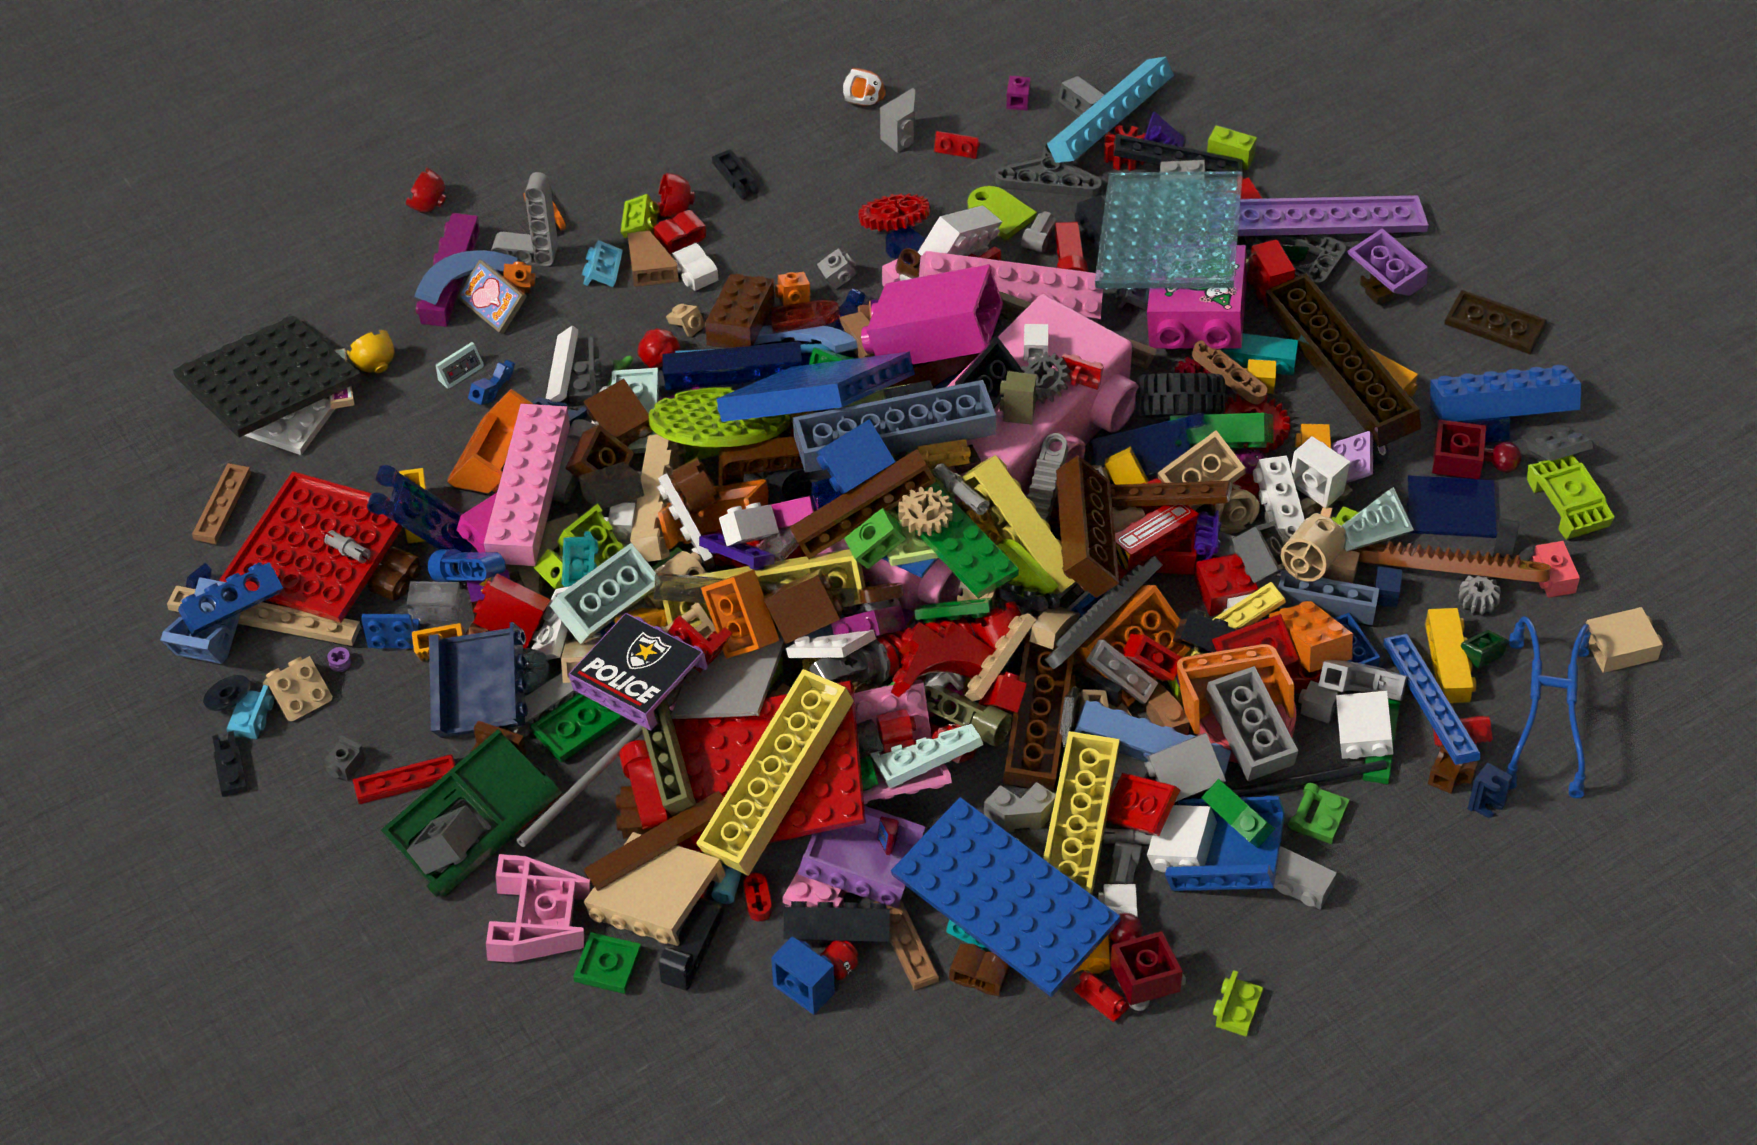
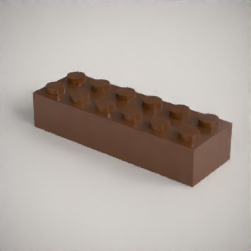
(1087, 527)
(1036, 726)

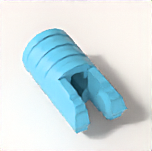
(726, 890)

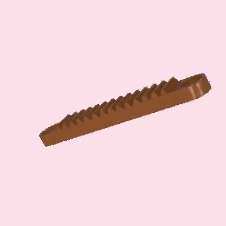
(1455, 562)

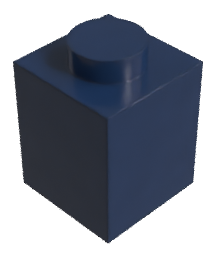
(1389, 583)

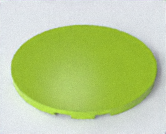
(695, 421)

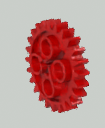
(894, 212)

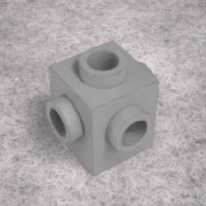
(837, 268)

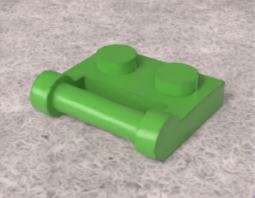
(1327, 817)

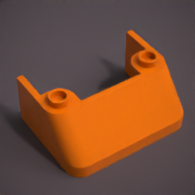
(488, 447)
(708, 520)
(1198, 670)

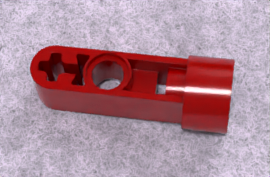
(1069, 247)
(638, 768)

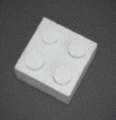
(1319, 472)

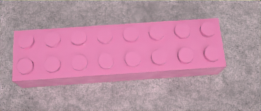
(1027, 281)
(528, 483)

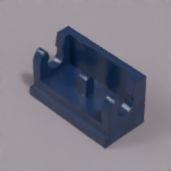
(1489, 788)

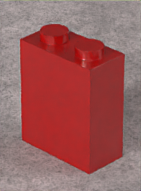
(507, 603)

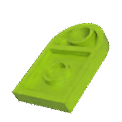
(1007, 208)
(1030, 572)

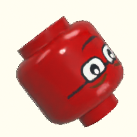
(843, 957)

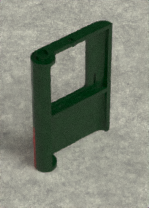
(497, 785)

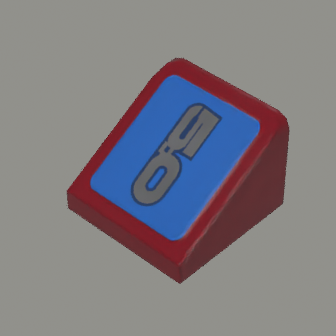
(888, 833)

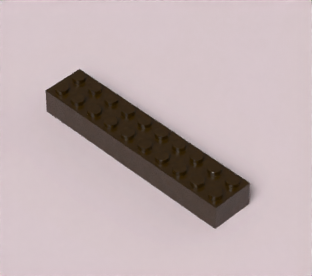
(1343, 360)

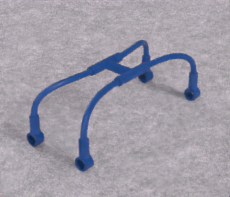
(1580, 649)

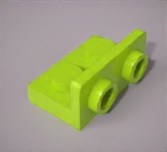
(639, 215)
(1238, 1005)

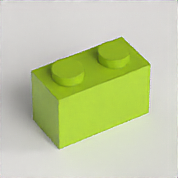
(1232, 144)

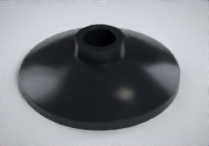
(226, 693)

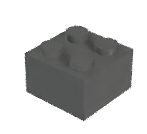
(1261, 551)
(446, 840)

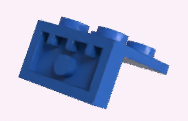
(389, 630)

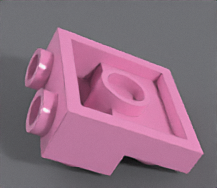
(812, 891)

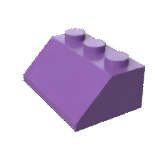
(1391, 263)

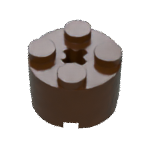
(695, 485)

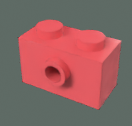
(1563, 575)

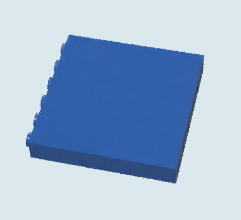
(815, 387)

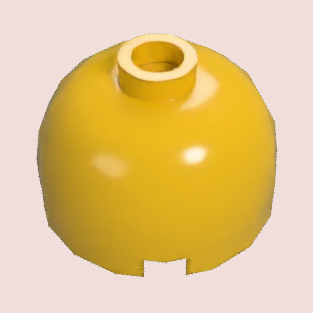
(372, 352)

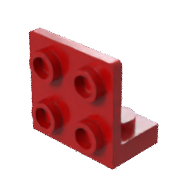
(711, 646)

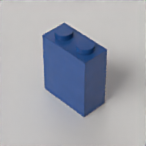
(854, 457)

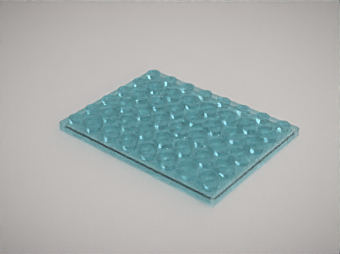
(1170, 230)

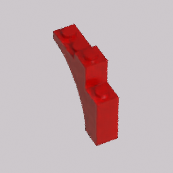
(945, 651)

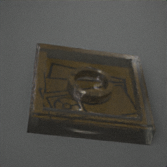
(1070, 713)

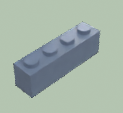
(1331, 596)

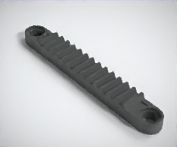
(1102, 611)

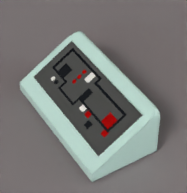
(459, 366)

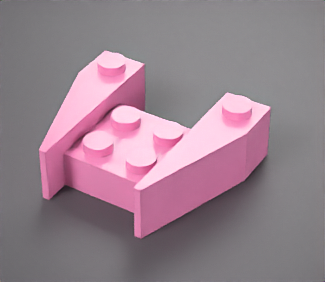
(542, 913)

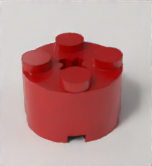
(995, 624)

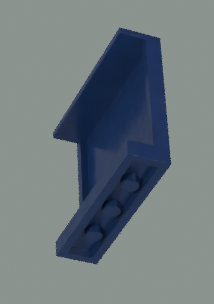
(477, 680)

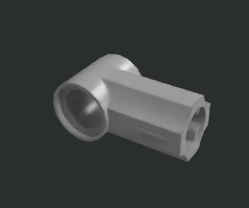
(1038, 235)

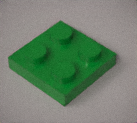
(607, 962)

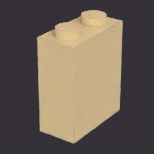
(1623, 640)

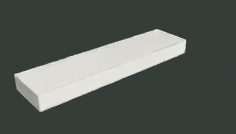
(562, 365)

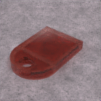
(804, 315)

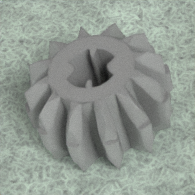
(1479, 594)

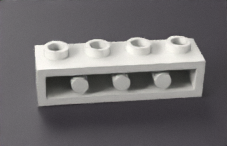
(1279, 494)

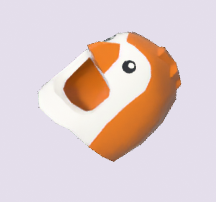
(863, 87)

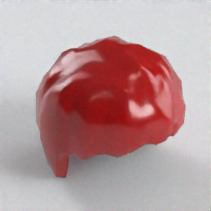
(655, 344)

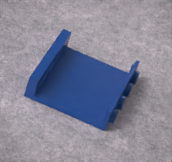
(1232, 858)

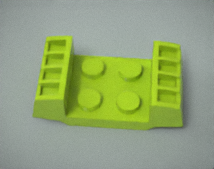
(1572, 494)

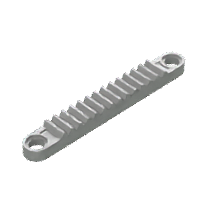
(1044, 486)

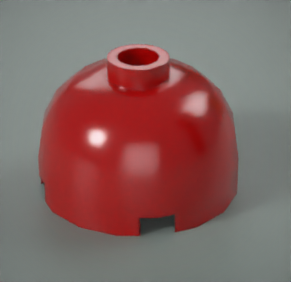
(427, 192)
(675, 195)

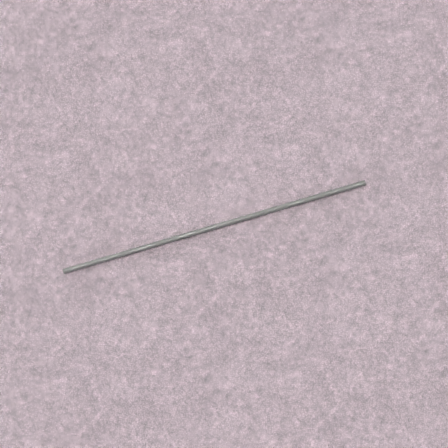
(583, 782)

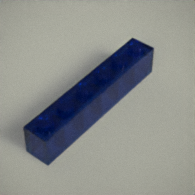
(729, 365)

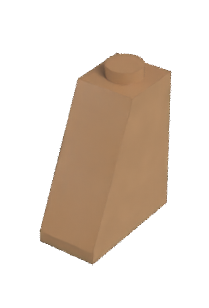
(650, 260)

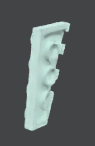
(925, 755)

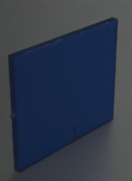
(1452, 506)

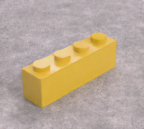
(1448, 658)

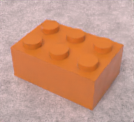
(1316, 635)

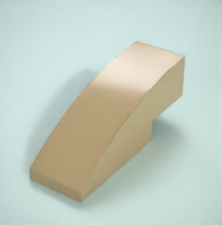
(1052, 625)

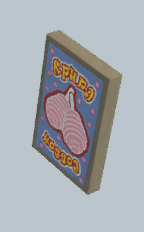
(491, 296)

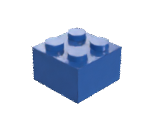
(803, 975)

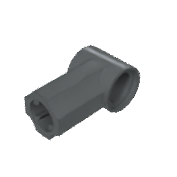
(1125, 861)

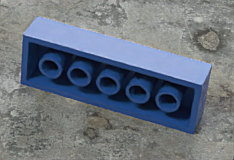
(1505, 393)

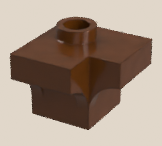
(1447, 775)

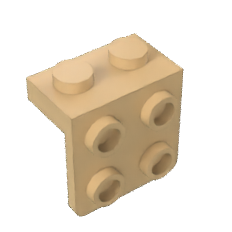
(298, 688)

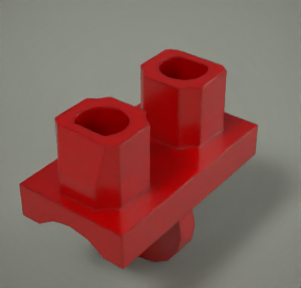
(1083, 371)

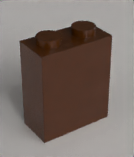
(619, 413)
(804, 605)

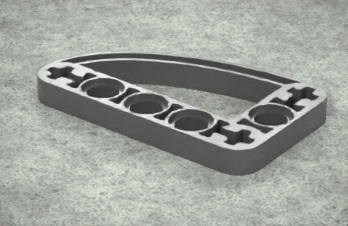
(1325, 255)

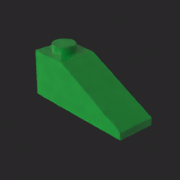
(1238, 813)

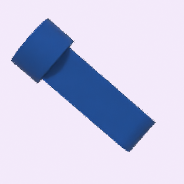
(466, 565)

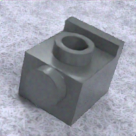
(344, 759)

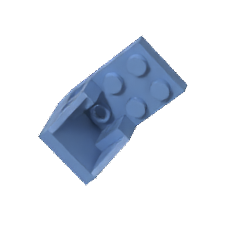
(208, 645)

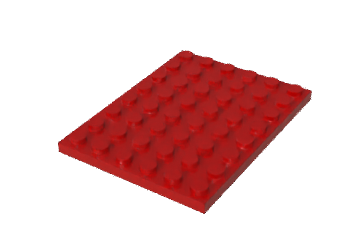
(720, 746)

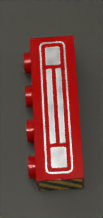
(1153, 534)

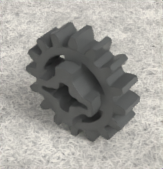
(1048, 381)

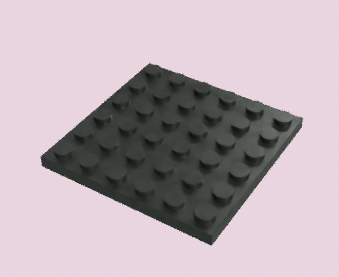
(266, 376)

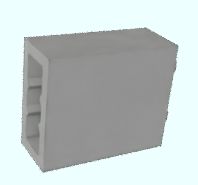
(1186, 765)

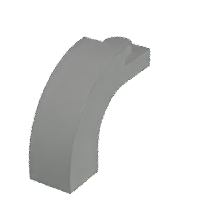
(1361, 677)

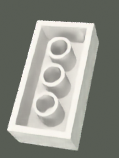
(963, 232)

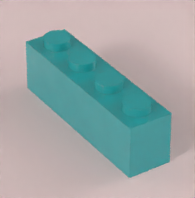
(1265, 348)

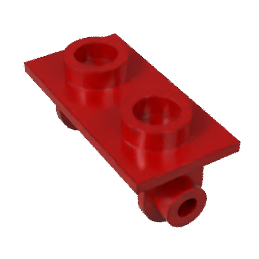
(956, 144)
(1101, 996)

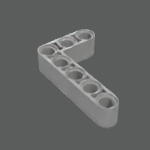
(542, 243)

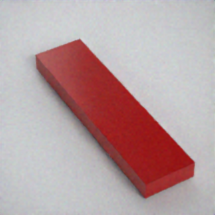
(402, 779)

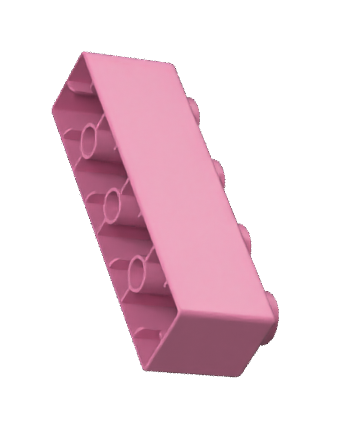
(1075, 415)

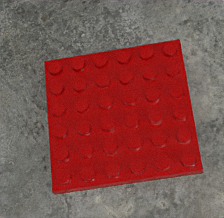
(293, 541)

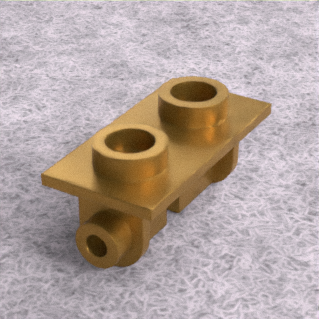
(947, 453)

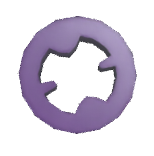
(340, 665)

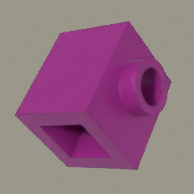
(1018, 93)

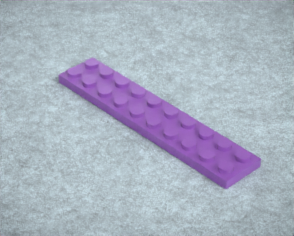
(1331, 215)

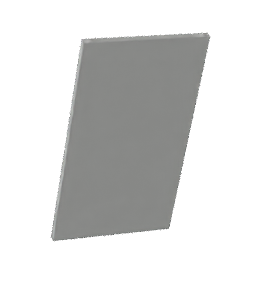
(730, 685)

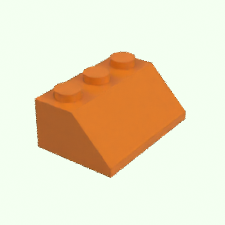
(742, 610)

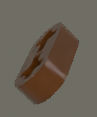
(881, 592)

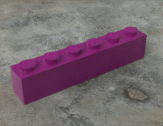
(459, 237)

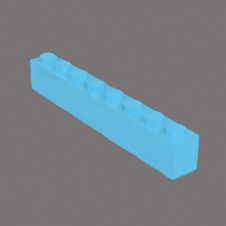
(1110, 109)

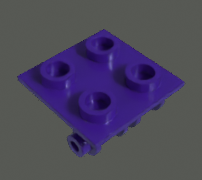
(1162, 132)
(1207, 535)

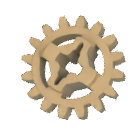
(925, 511)

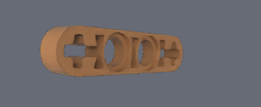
(1250, 389)

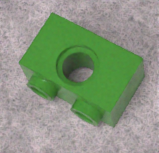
(875, 538)

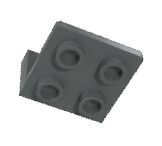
(584, 374)

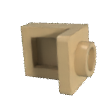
(688, 317)

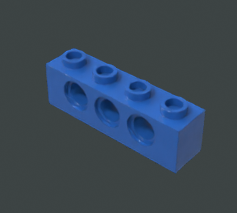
(199, 620)

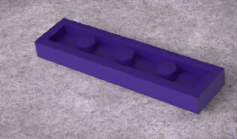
(743, 552)

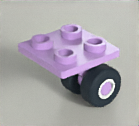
(1361, 453)

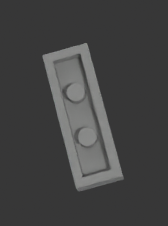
(1122, 671)

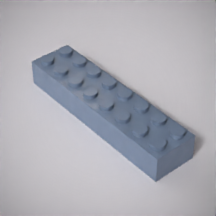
(903, 421)

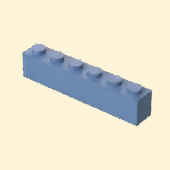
(1136, 735)

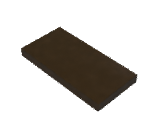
(1495, 321)

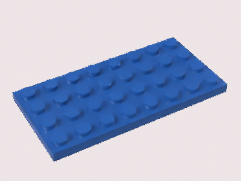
(1006, 896)

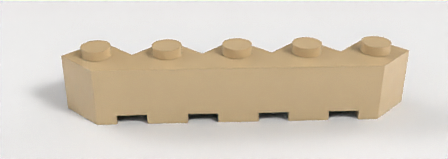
(646, 533)

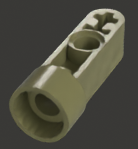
(990, 722)

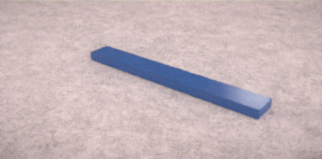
(1432, 700)

